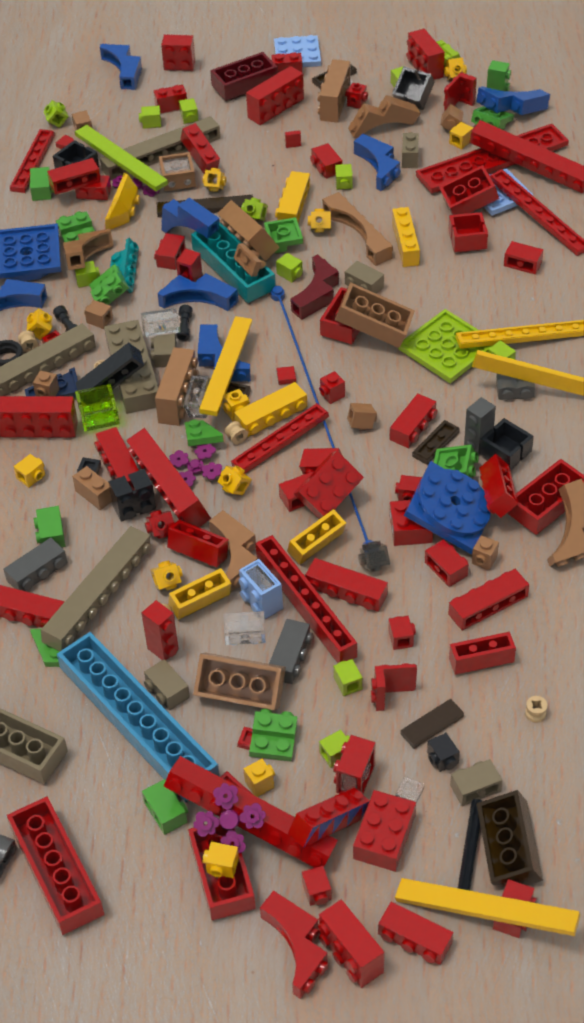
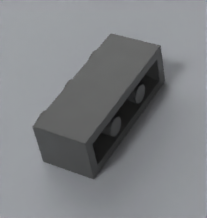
(479, 421)
(35, 565)
(292, 648)

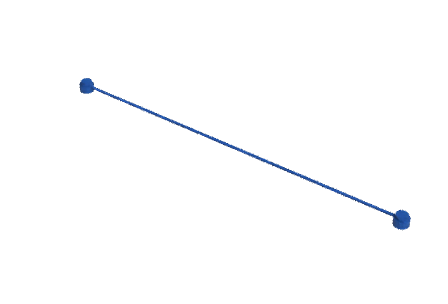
(278, 294)

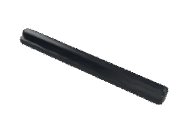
(470, 847)

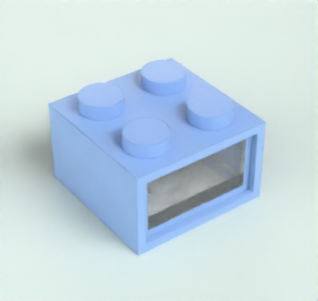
(260, 588)

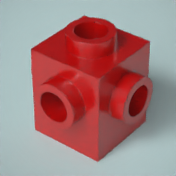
(356, 95)
(152, 523)

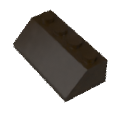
(509, 840)

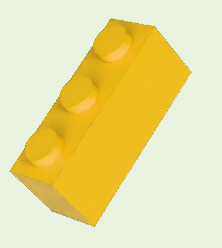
(316, 537)
(199, 593)

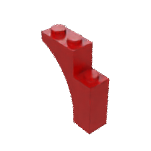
(300, 932)

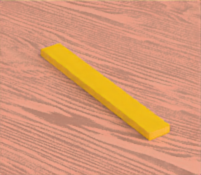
(520, 334)
(225, 366)
(529, 372)
(488, 906)

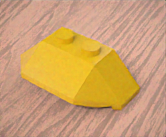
(123, 203)

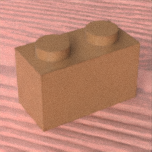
(92, 487)

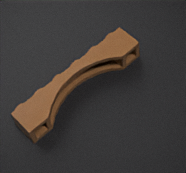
(377, 247)

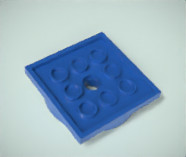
(29, 252)
(433, 508)

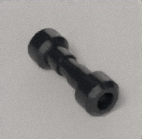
(185, 313)
(62, 314)

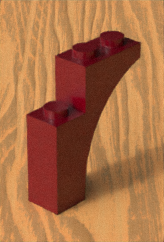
(318, 292)

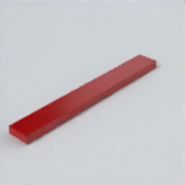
(538, 211)

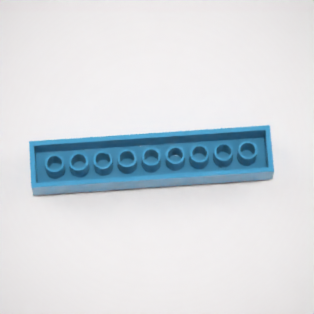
(130, 707)

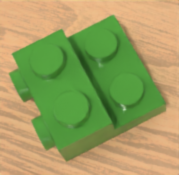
(496, 119)
(73, 225)
(284, 233)
(108, 285)
(458, 458)
(273, 735)

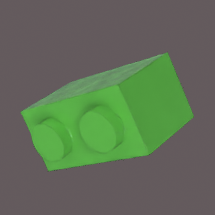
(498, 76)
(39, 184)
(49, 525)
(165, 807)

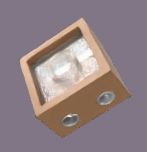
(178, 171)

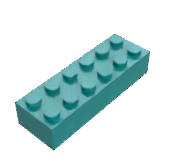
(219, 254)

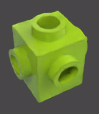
(55, 113)
(255, 208)

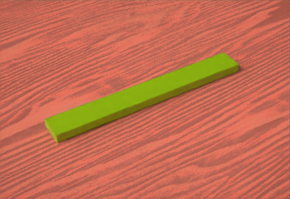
(121, 158)

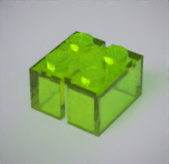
(97, 407)

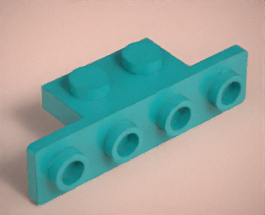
(127, 262)

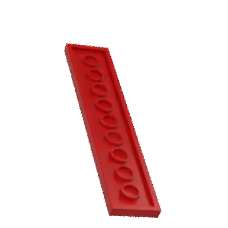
(445, 171)

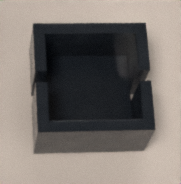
(412, 89)
(74, 153)
(507, 442)
(129, 502)

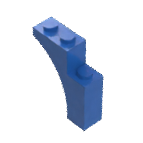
(129, 66)
(519, 102)
(380, 157)
(189, 215)
(204, 290)
(22, 294)
(210, 350)

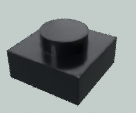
(93, 464)

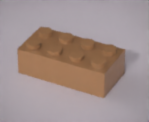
(333, 90)
(247, 230)
(374, 315)
(174, 386)
(239, 681)

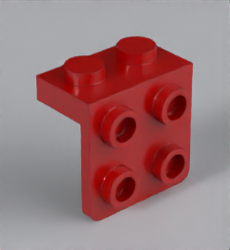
(460, 89)
(392, 679)

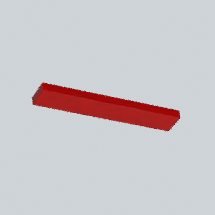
(32, 160)
(280, 438)

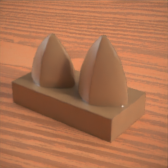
(249, 259)

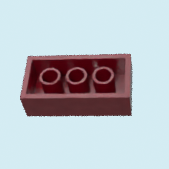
(242, 75)

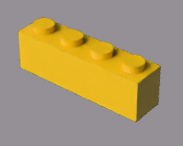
(293, 196)
(405, 237)
(271, 409)

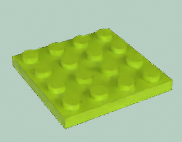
(437, 347)

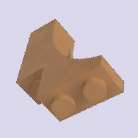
(389, 111)
(87, 244)
(573, 539)
(240, 544)

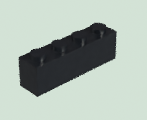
(114, 369)

